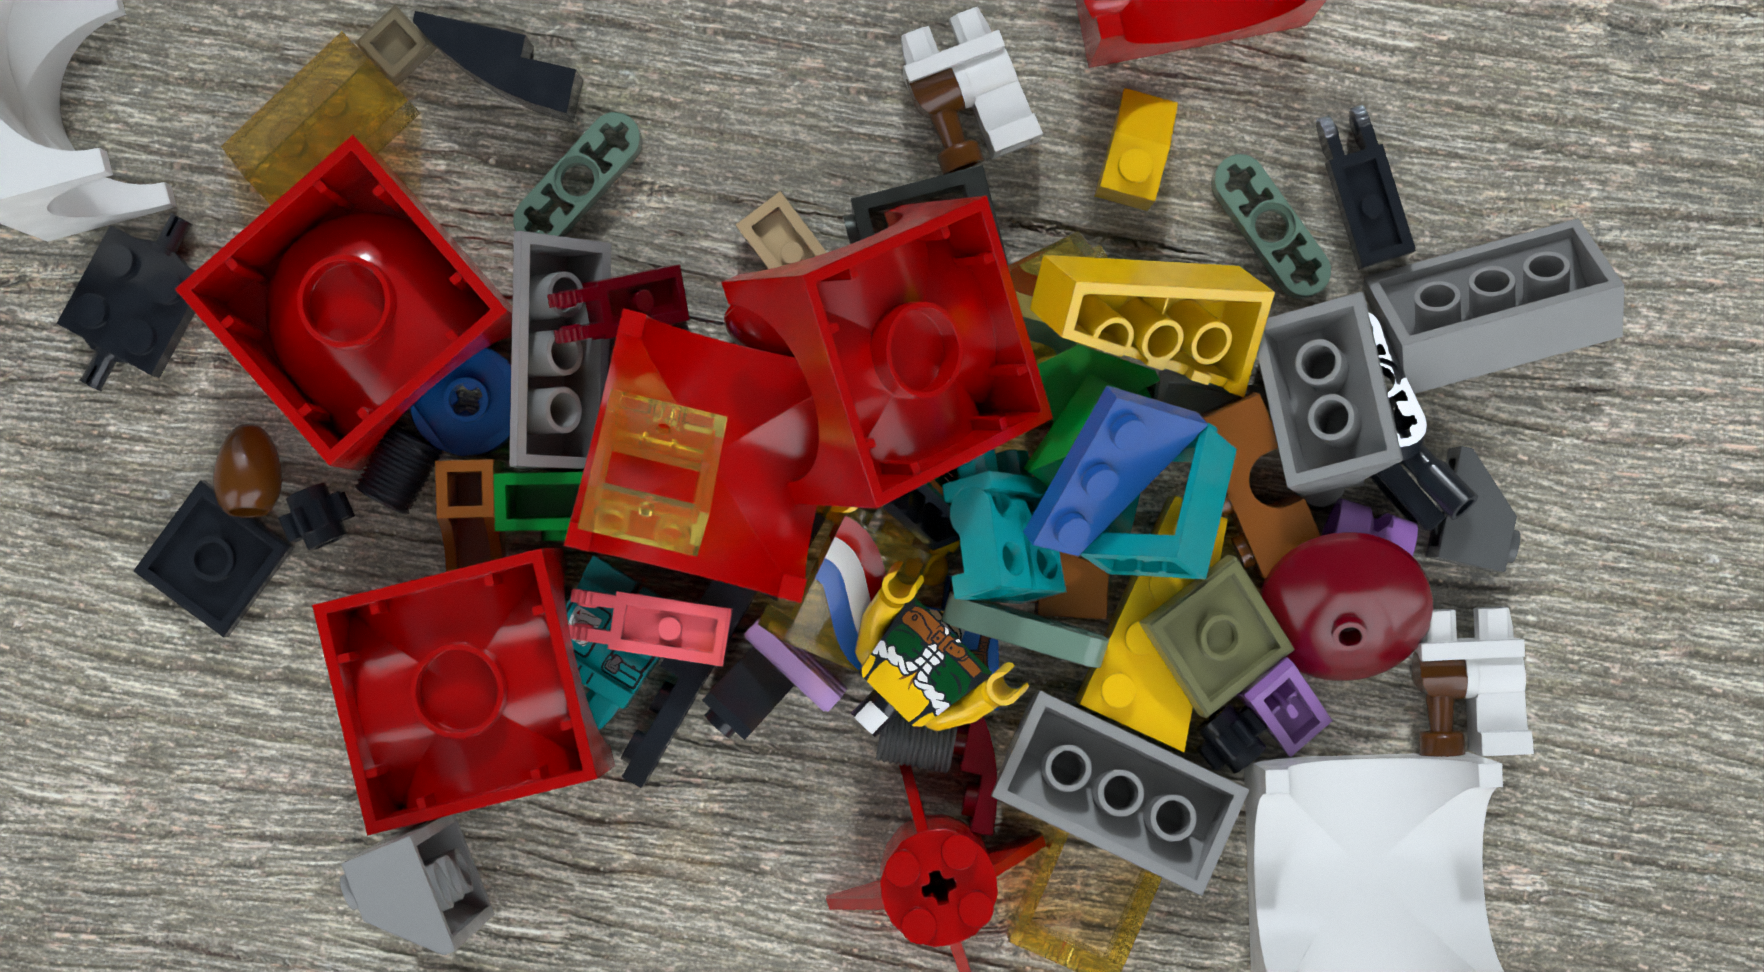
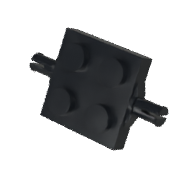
(130, 302)

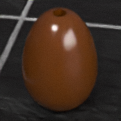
(247, 472)

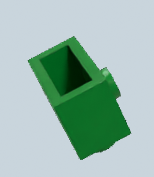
(536, 502)

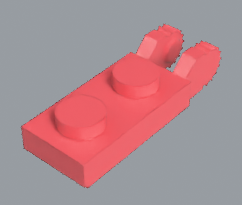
(657, 626)

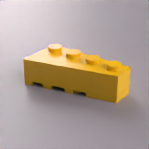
(1164, 313)
(1133, 677)

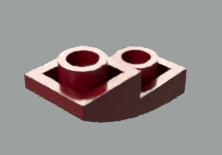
(978, 757)

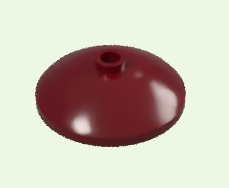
(1346, 584)

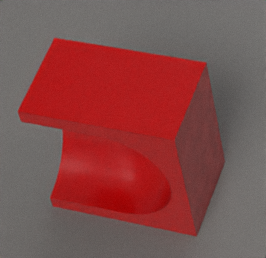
(347, 303)

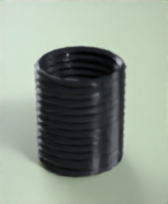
(398, 469)

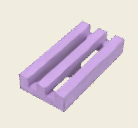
(798, 667)

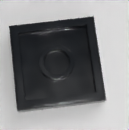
(213, 560)

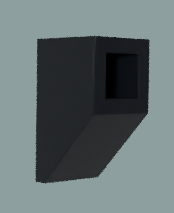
(746, 695)

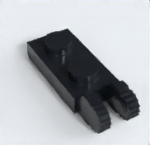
(1365, 192)

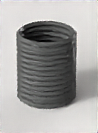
(920, 748)

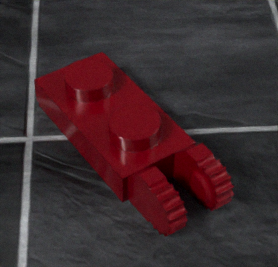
(652, 292)

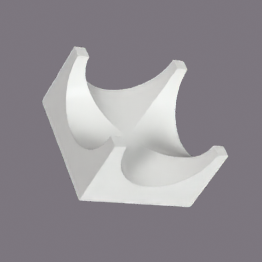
(43, 180)
(1369, 863)

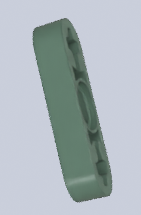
(573, 157)
(1294, 227)
(1027, 630)

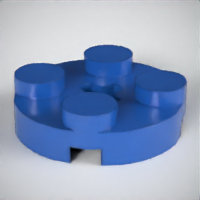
(464, 432)

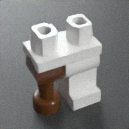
(967, 76)
(1485, 673)

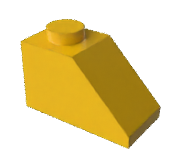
(1137, 150)

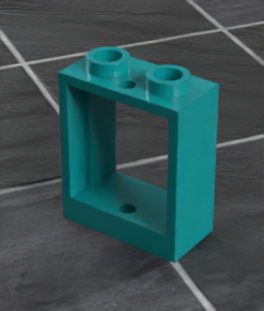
(1191, 548)

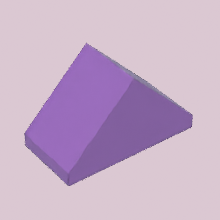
(1286, 706)

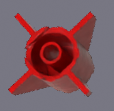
(937, 913)

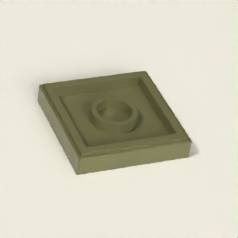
(1216, 636)

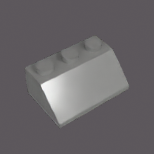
(1327, 395)

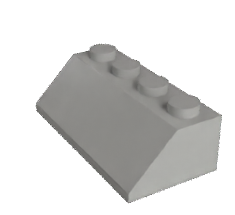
(1498, 305)
(553, 384)
(1118, 792)
(420, 886)

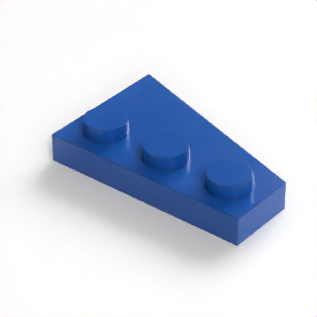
(1108, 466)

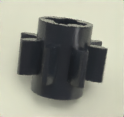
(316, 516)
(1231, 738)

